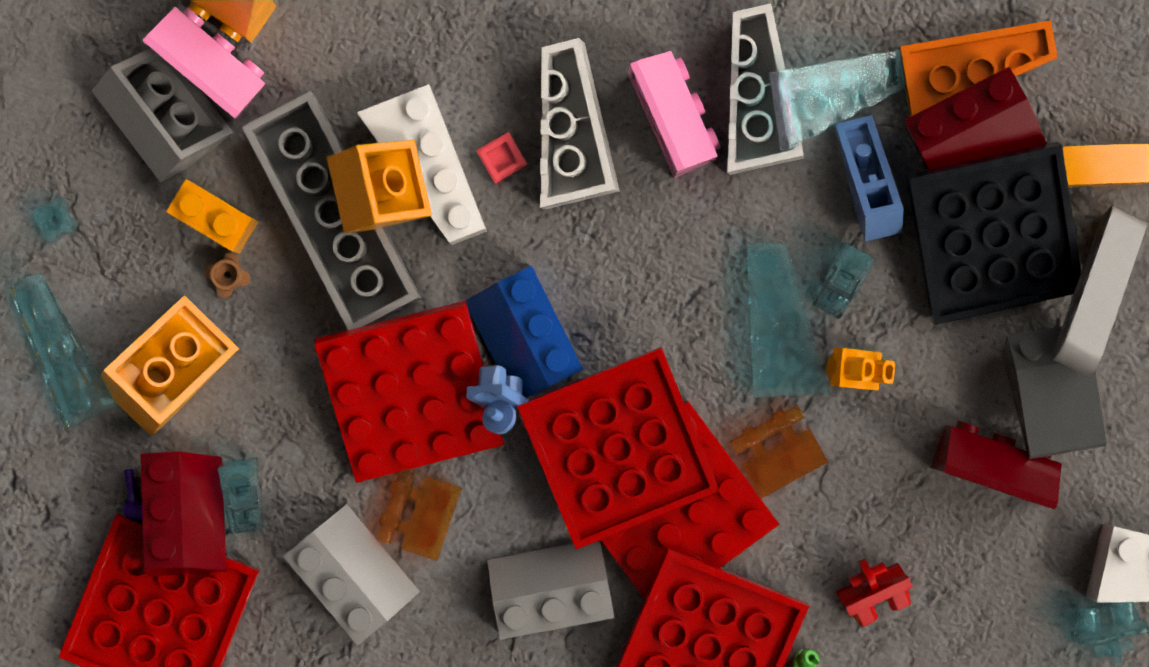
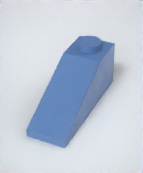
(869, 179)

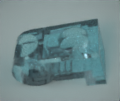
(843, 280)
(242, 495)

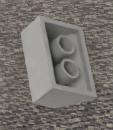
(161, 113)
(352, 574)
(549, 589)

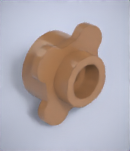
(229, 264)

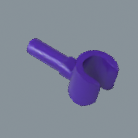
(132, 507)

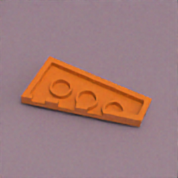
(952, 64)

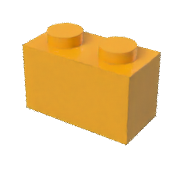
(212, 216)

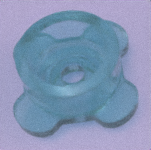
(44, 216)

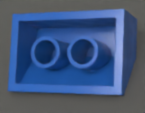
(524, 331)

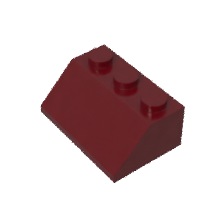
(976, 123)
(997, 465)
(182, 514)

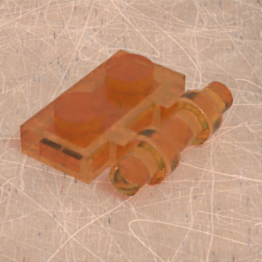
(783, 462)
(430, 516)

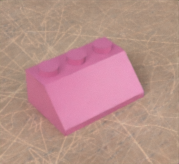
(206, 60)
(673, 112)

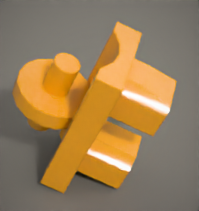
(859, 369)

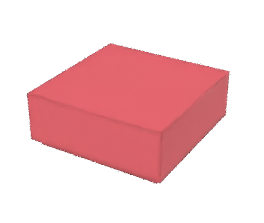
(502, 158)

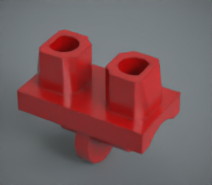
(872, 587)

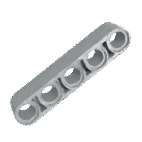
(1099, 291)

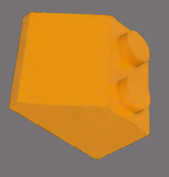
(378, 185)

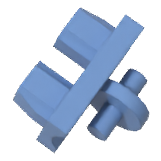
(498, 397)

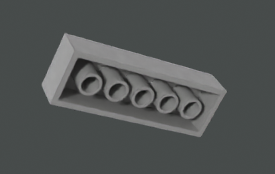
(356, 267)

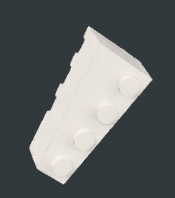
(752, 112)
(419, 119)
(574, 141)
(1120, 567)

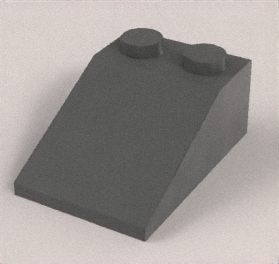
(1053, 402)

